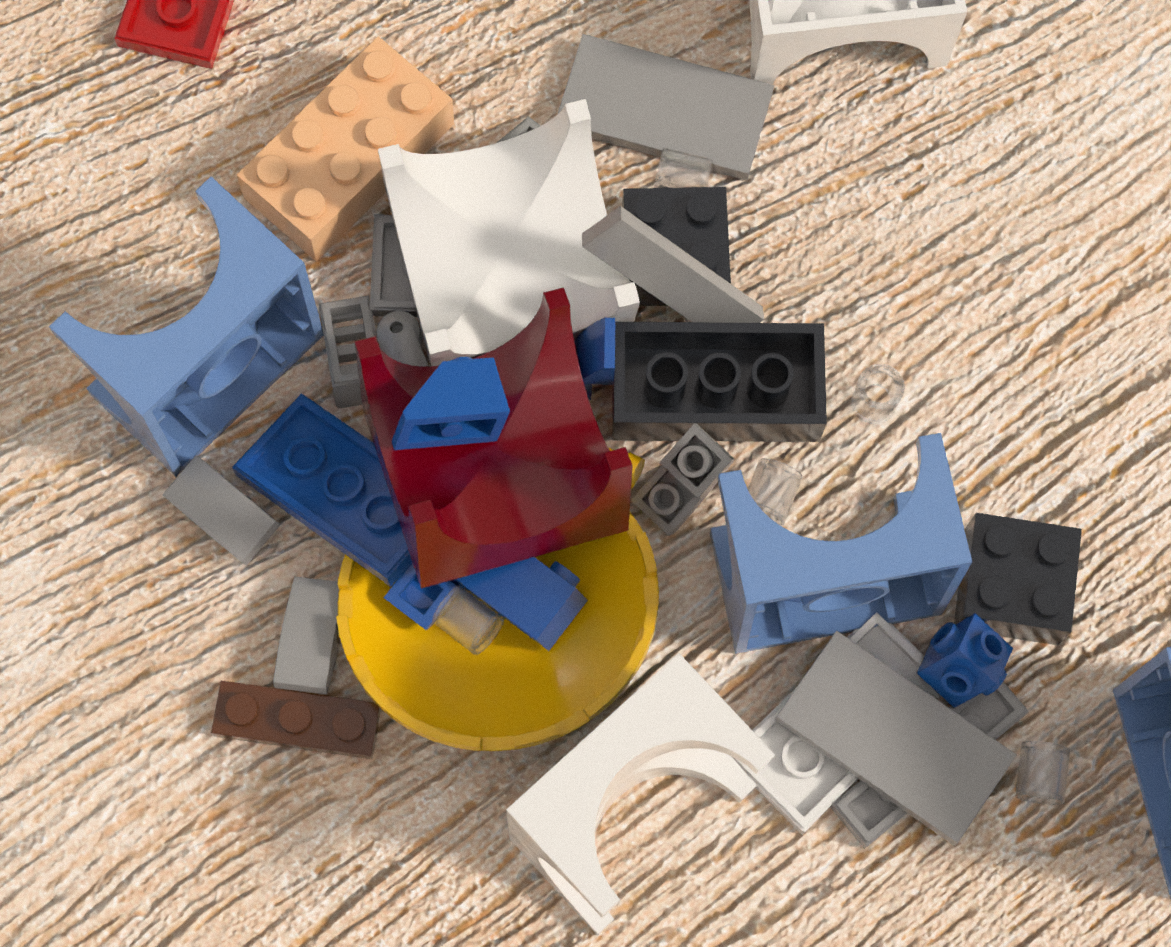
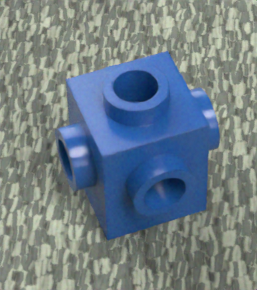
(965, 660)

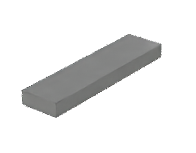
(667, 271)
(871, 814)

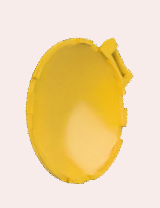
(515, 688)

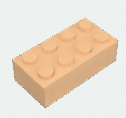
(326, 161)

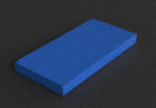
(330, 484)

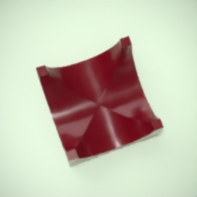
(508, 499)

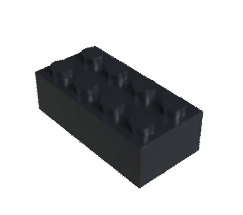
(724, 376)

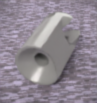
(401, 338)

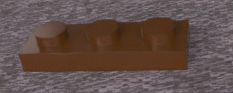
(296, 719)

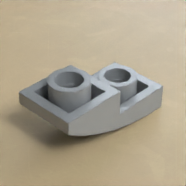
(683, 479)
(221, 510)
(308, 637)

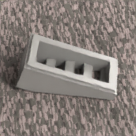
(345, 377)

